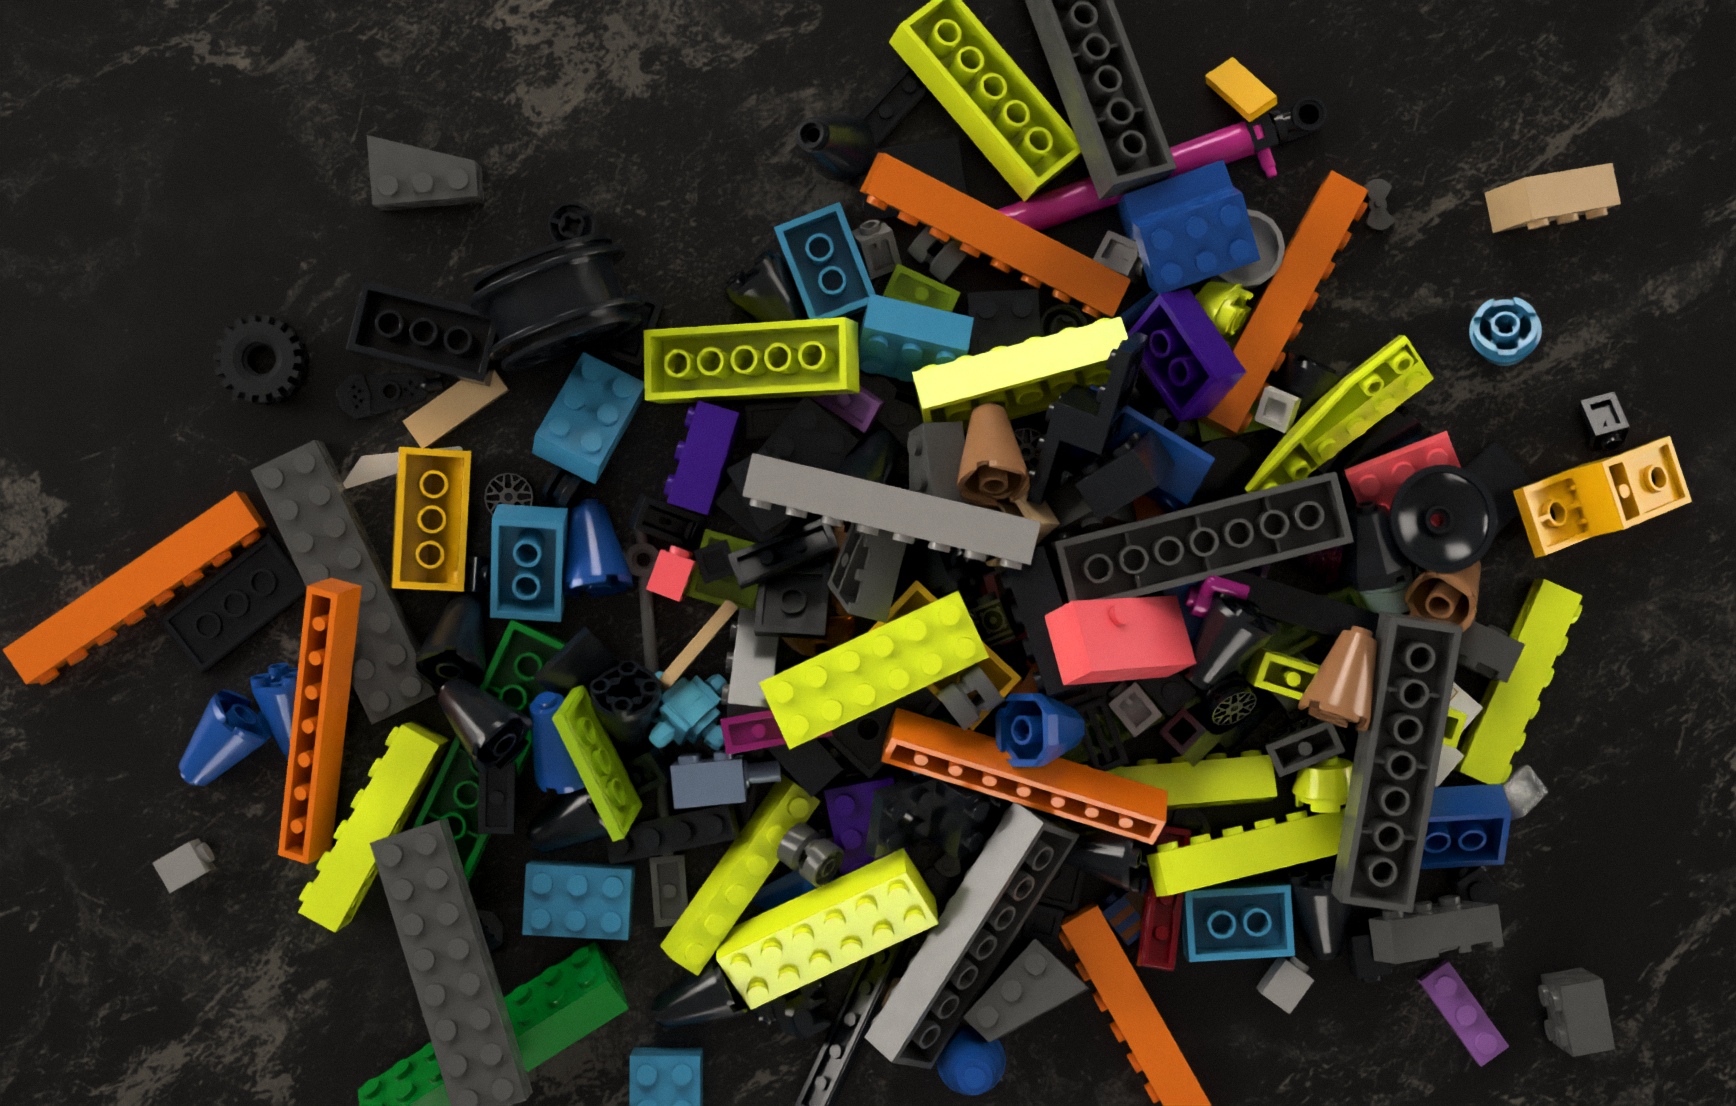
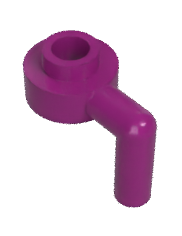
(1201, 595)

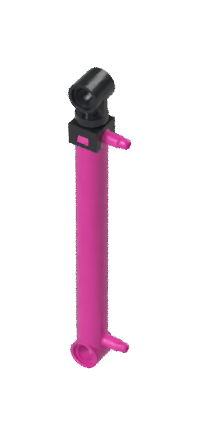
(1224, 144)

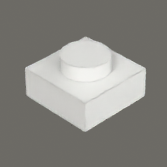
(1277, 409)

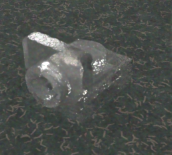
(1523, 791)

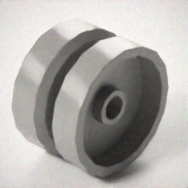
(1270, 249)

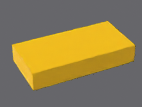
(1241, 89)

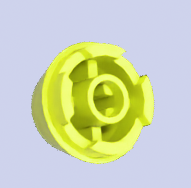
(1225, 306)
(1323, 785)

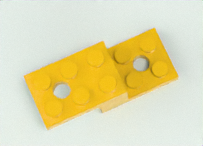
(1602, 496)

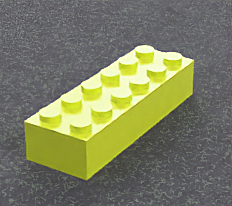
(987, 94)
(751, 361)
(1019, 376)
(873, 669)
(378, 813)
(827, 929)

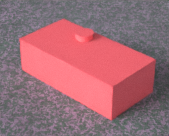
(1119, 639)

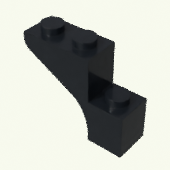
(1196, 734)

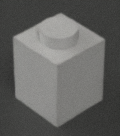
(185, 864)
(1285, 982)

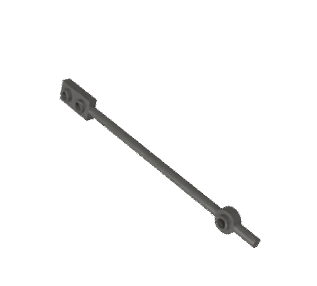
(667, 869)

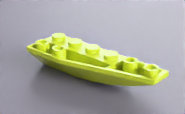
(1345, 413)

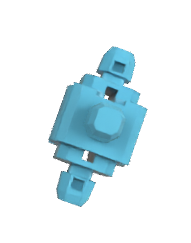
(690, 712)

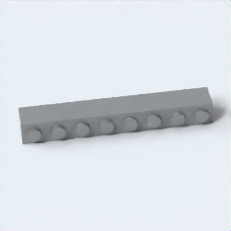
(891, 509)

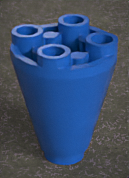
(276, 699)

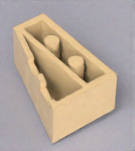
(1553, 197)

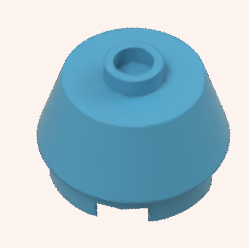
(1505, 331)

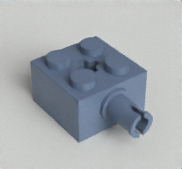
(717, 778)

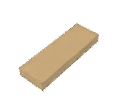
(452, 409)
(697, 645)

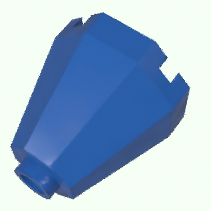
(1037, 729)

